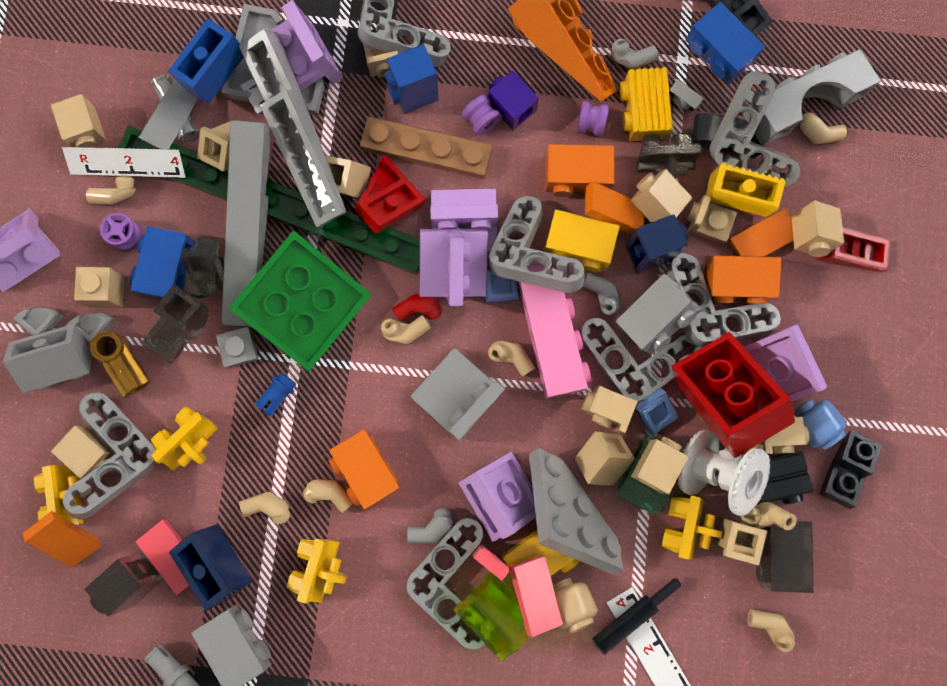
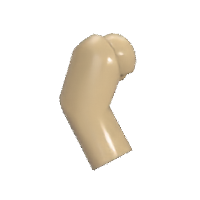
(819, 132)
(111, 196)
(511, 353)
(268, 504)
(768, 514)

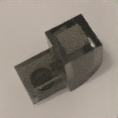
(180, 321)

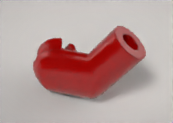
(415, 303)

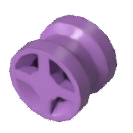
(481, 115)
(592, 118)
(113, 230)

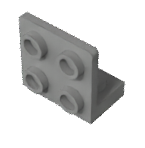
(457, 394)

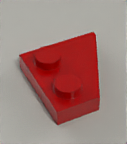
(388, 197)

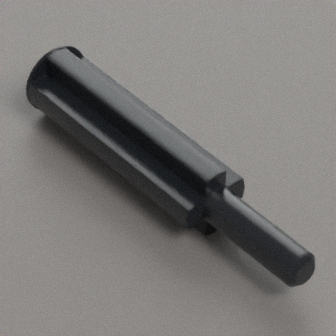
(633, 618)

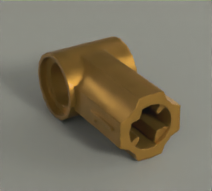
(121, 365)

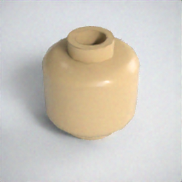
(575, 605)

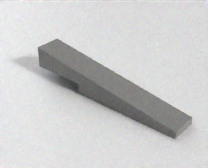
(292, 125)
(245, 211)

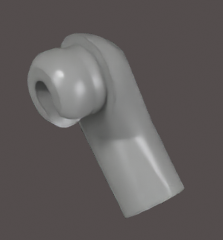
(630, 58)
(606, 292)
(434, 531)

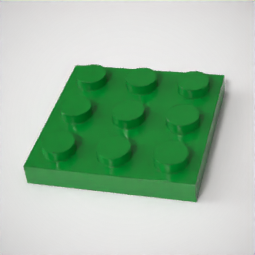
(300, 301)

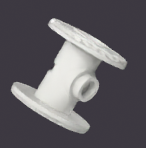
(742, 477)

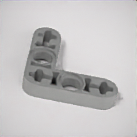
(388, 30)
(740, 138)
(522, 256)
(708, 317)
(642, 372)
(120, 461)
(439, 590)

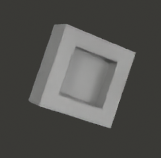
(685, 96)
(237, 347)

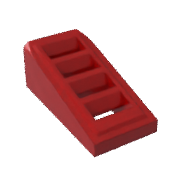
(851, 259)

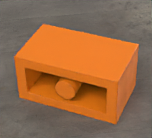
(576, 166)
(743, 277)
(363, 469)

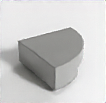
(38, 320)
(92, 323)

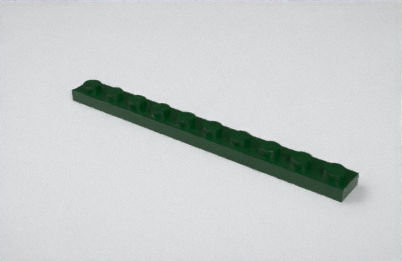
(289, 208)

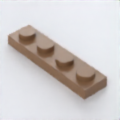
(426, 147)

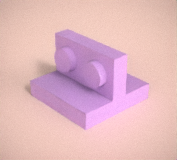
(305, 48)
(465, 211)
(23, 249)
(453, 263)
(789, 362)
(501, 497)

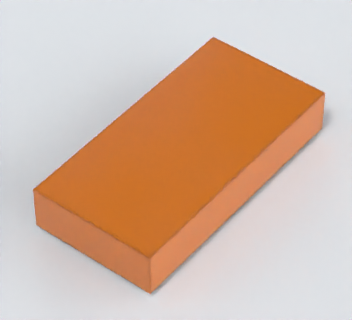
(612, 208)
(764, 236)
(61, 539)

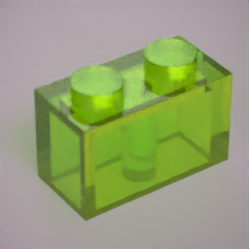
(494, 616)

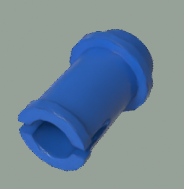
(277, 392)

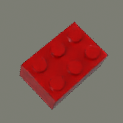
(733, 394)

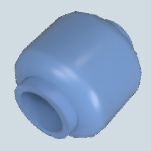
(823, 423)

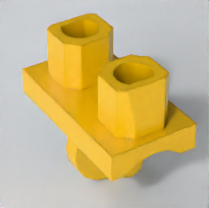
(186, 442)
(54, 483)
(685, 541)
(321, 570)

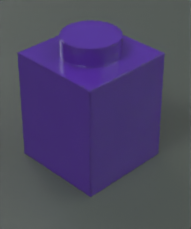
(512, 99)

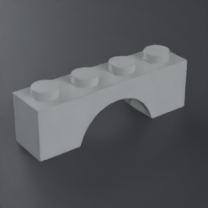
(839, 82)

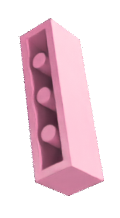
(554, 339)

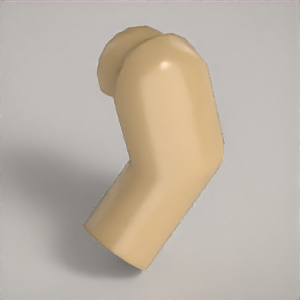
(403, 332)
(327, 490)
(776, 627)

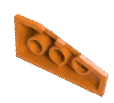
(560, 34)

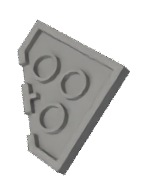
(251, 22)
(568, 517)

